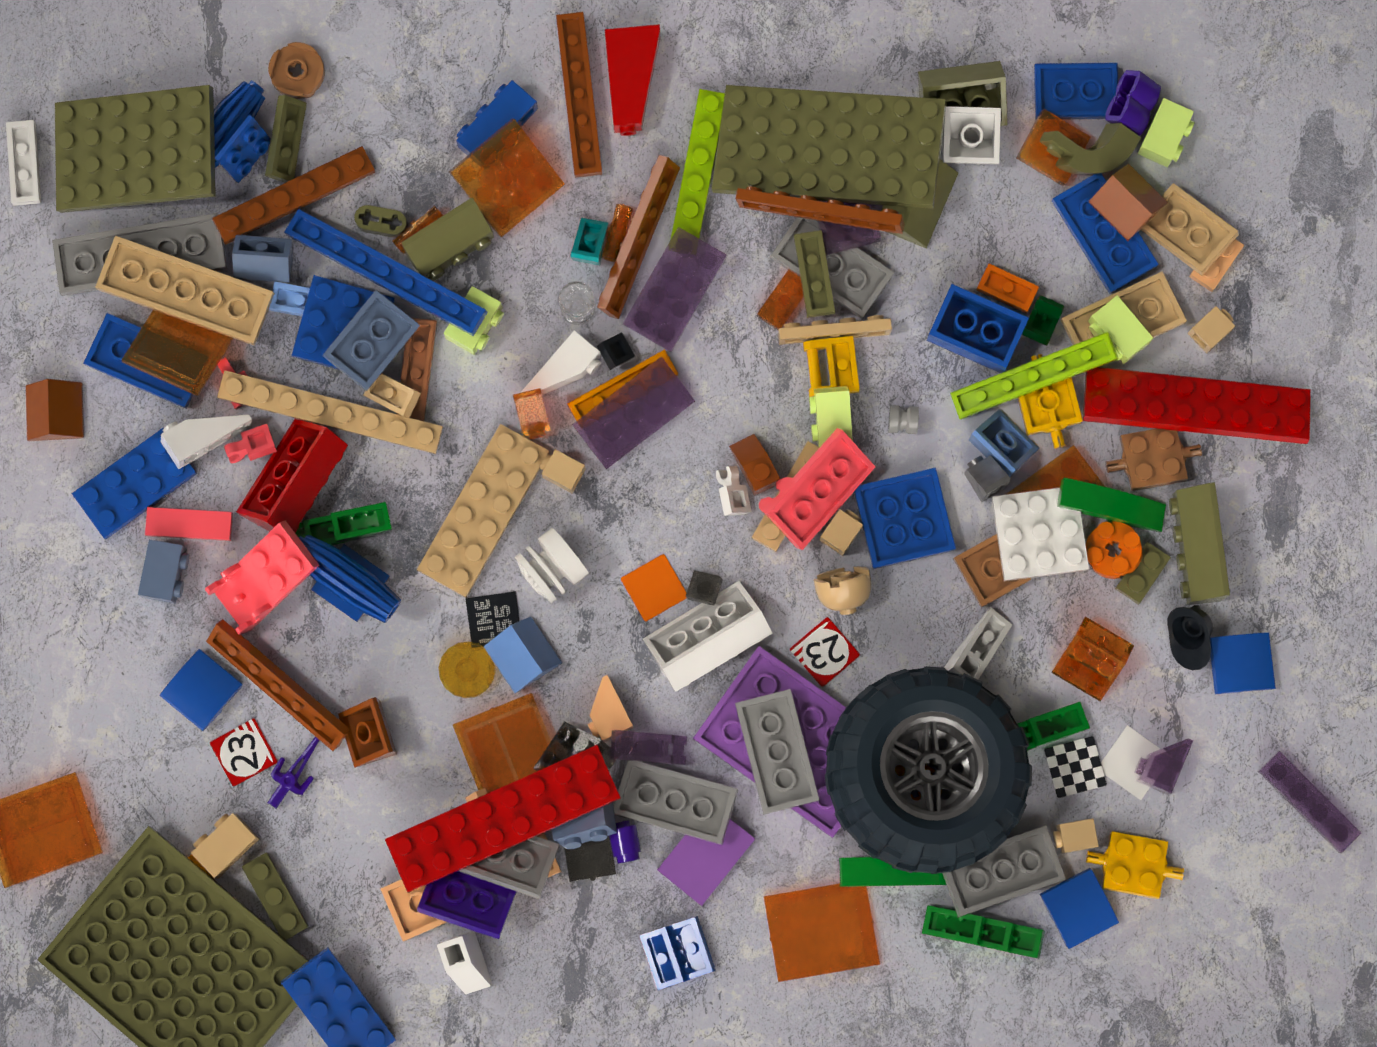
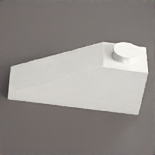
(567, 365)
(199, 436)
(979, 645)

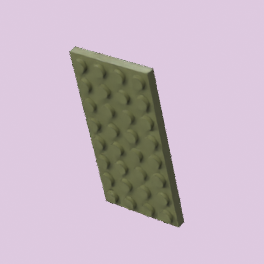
(830, 145)

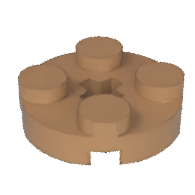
(288, 57)

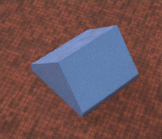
(1004, 442)
(522, 654)

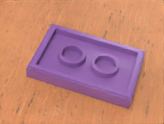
(701, 865)

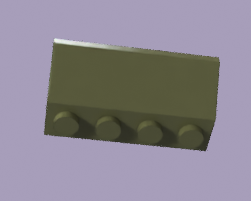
(1199, 544)

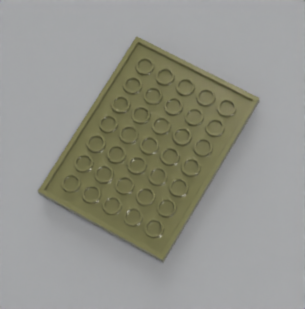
(174, 955)

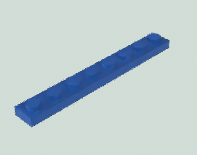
(386, 272)

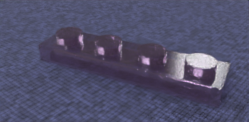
(1309, 802)

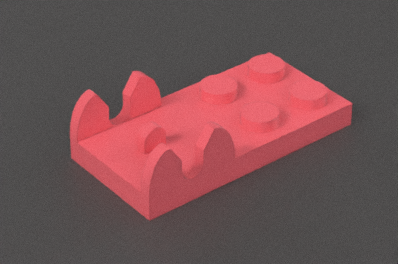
(817, 489)
(264, 577)

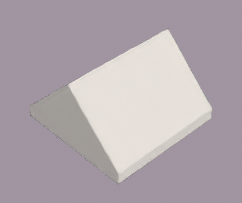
(971, 135)

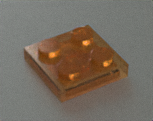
(1034, 152)

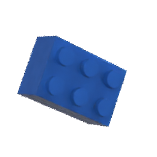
(977, 329)

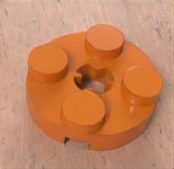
(1108, 534)

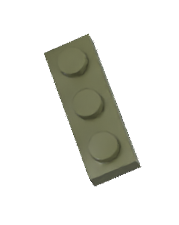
(285, 138)
(814, 274)
(275, 896)

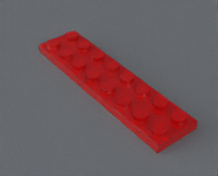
(1197, 405)
(502, 818)

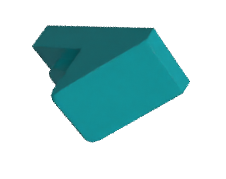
(589, 241)

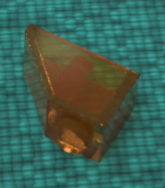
(532, 413)

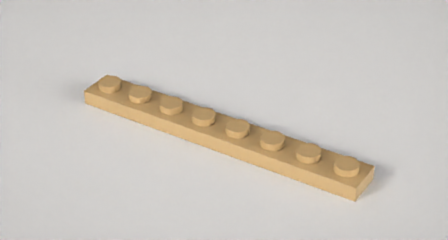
(330, 412)

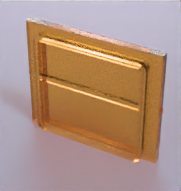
(177, 351)
(503, 742)
(45, 830)
(821, 931)

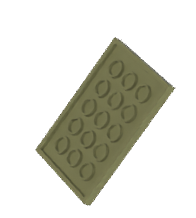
(135, 149)

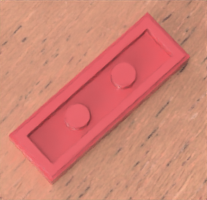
(188, 524)

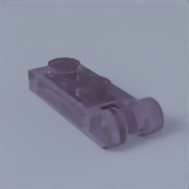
(647, 747)

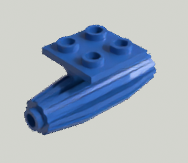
(237, 133)
(350, 581)

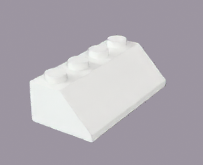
(707, 636)

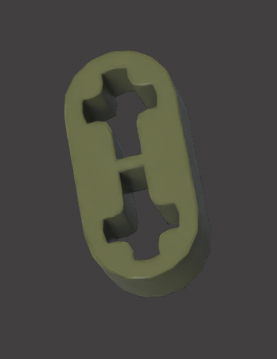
(380, 214)

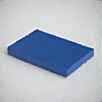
(1075, 89)

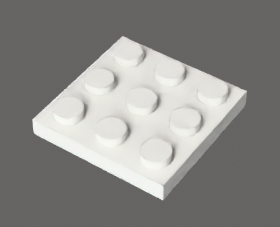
(1038, 535)

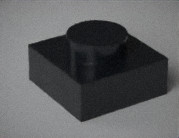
(615, 351)

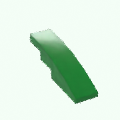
(1111, 504)
(347, 524)
(1054, 725)
(875, 872)
(983, 932)

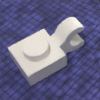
(733, 495)

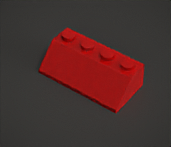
(293, 476)

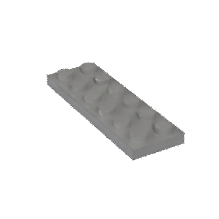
(83, 256)

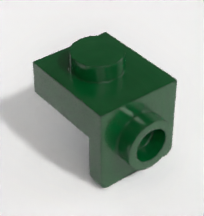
(1043, 320)

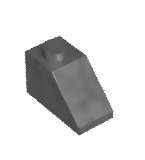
(986, 477)

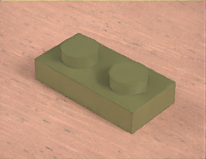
(1140, 581)

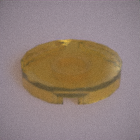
(466, 670)

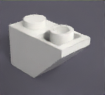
(465, 962)

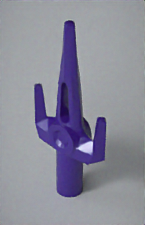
(288, 780)

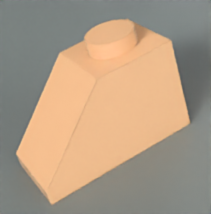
(608, 712)

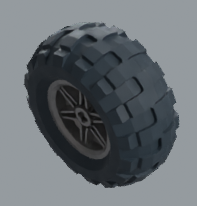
(877, 803)

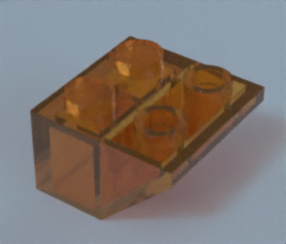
(1093, 659)

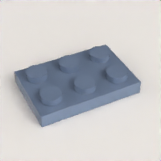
(371, 340)

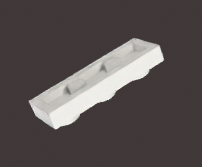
(23, 162)

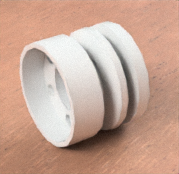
(551, 565)

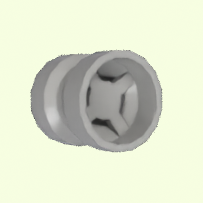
(901, 419)

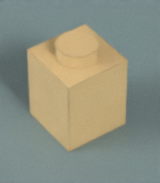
(1212, 329)
(562, 470)
(841, 531)
(1076, 836)

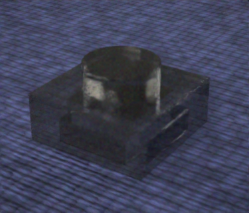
(704, 587)

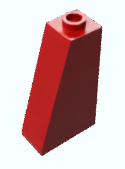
(631, 69)

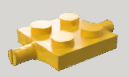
(1050, 409)
(1134, 865)

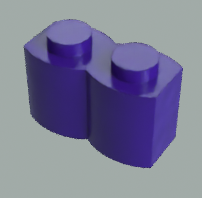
(1133, 101)

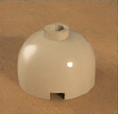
(843, 589)

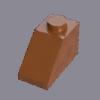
(755, 464)

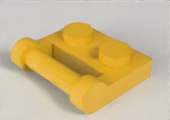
(840, 361)

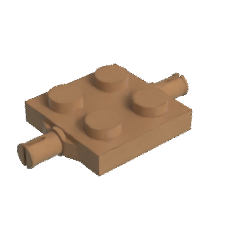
(1153, 458)

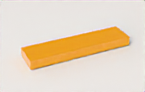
(589, 400)

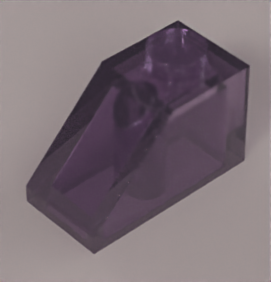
(1163, 766)

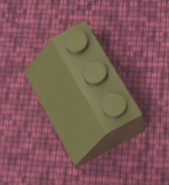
(967, 86)
(922, 221)
(448, 240)

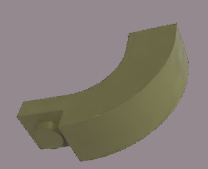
(1108, 152)

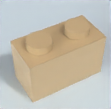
(224, 845)

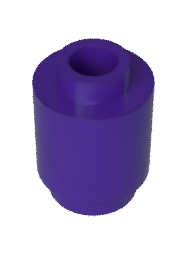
(625, 842)

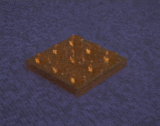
(506, 177)

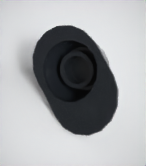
(1190, 636)

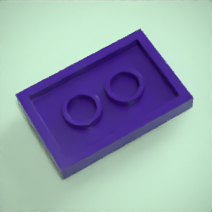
(468, 903)

